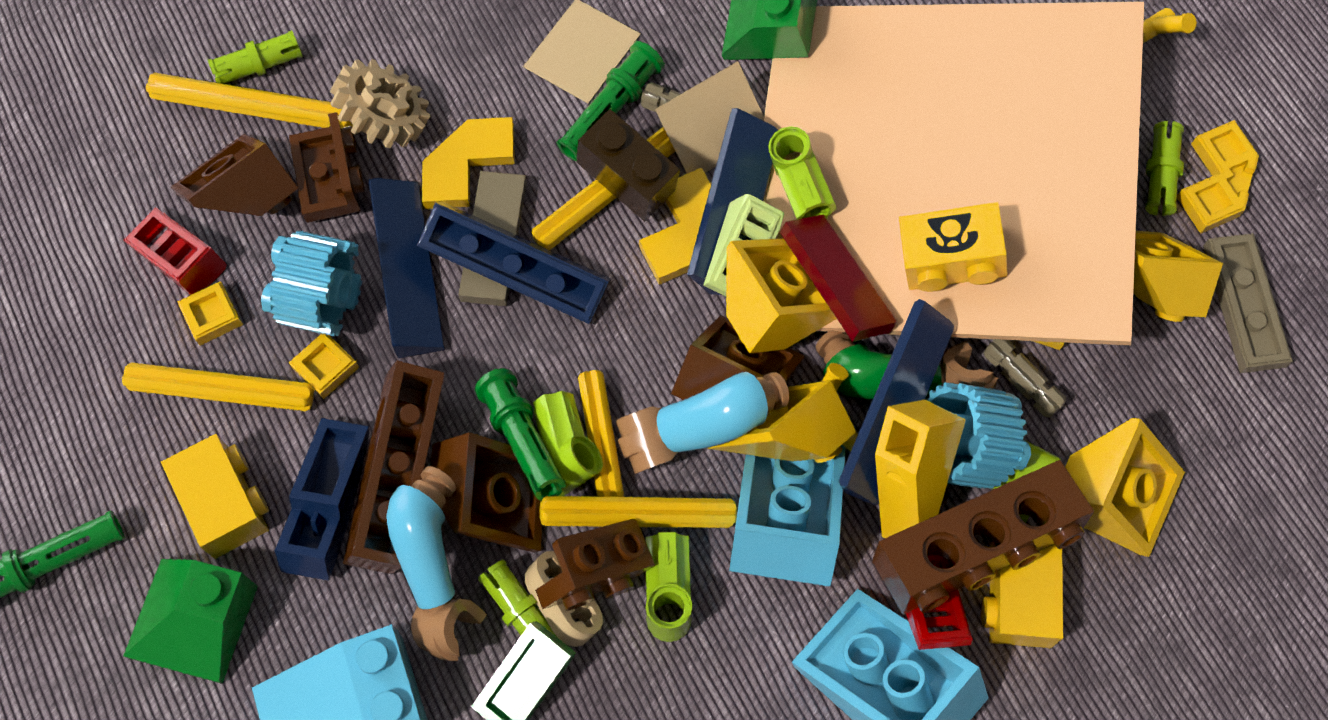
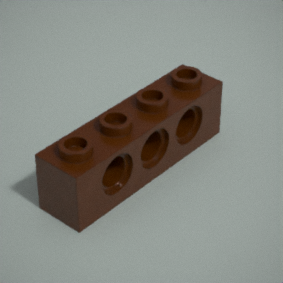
(393, 459)
(1043, 494)

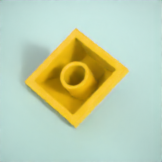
(1173, 276)
(771, 296)
(805, 429)
(1127, 484)

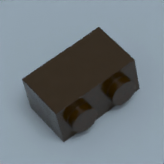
(627, 165)

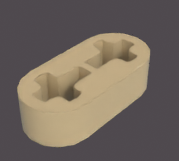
(559, 619)

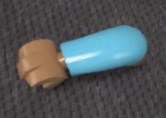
(700, 421)
(416, 536)

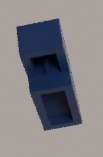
(322, 500)

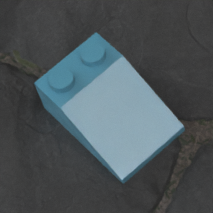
(789, 519)
(876, 672)
(349, 681)

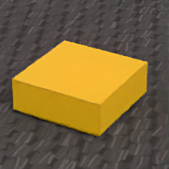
(210, 313)
(324, 365)

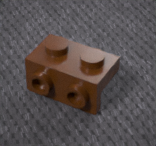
(325, 171)
(596, 563)

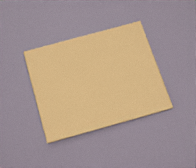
(581, 50)
(701, 114)

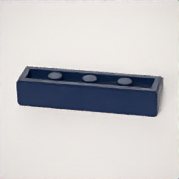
(740, 170)
(513, 261)
(405, 268)
(904, 381)

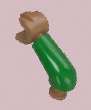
(868, 367)

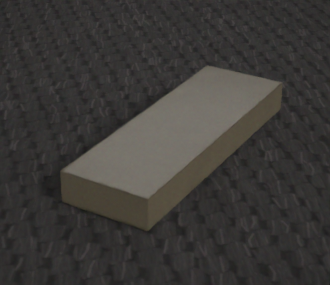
(500, 203)
(1248, 304)

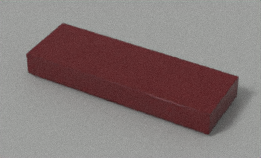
(838, 278)

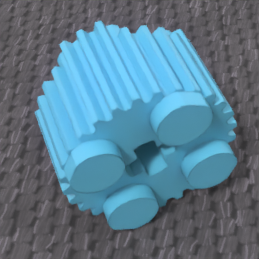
(312, 282)
(991, 435)

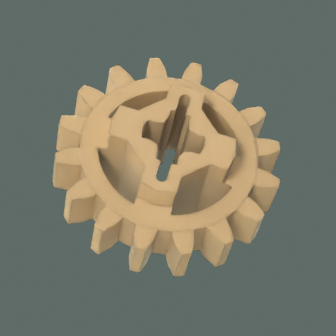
(379, 103)

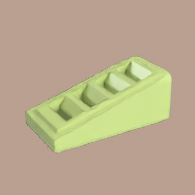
(744, 216)

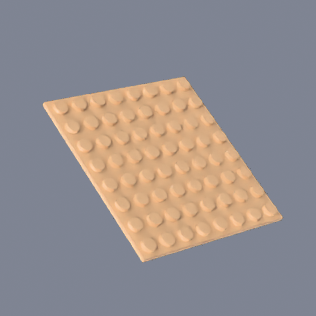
(971, 111)

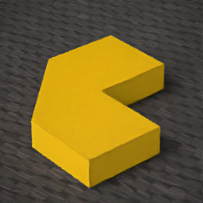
(472, 144)
(1225, 193)
(672, 248)

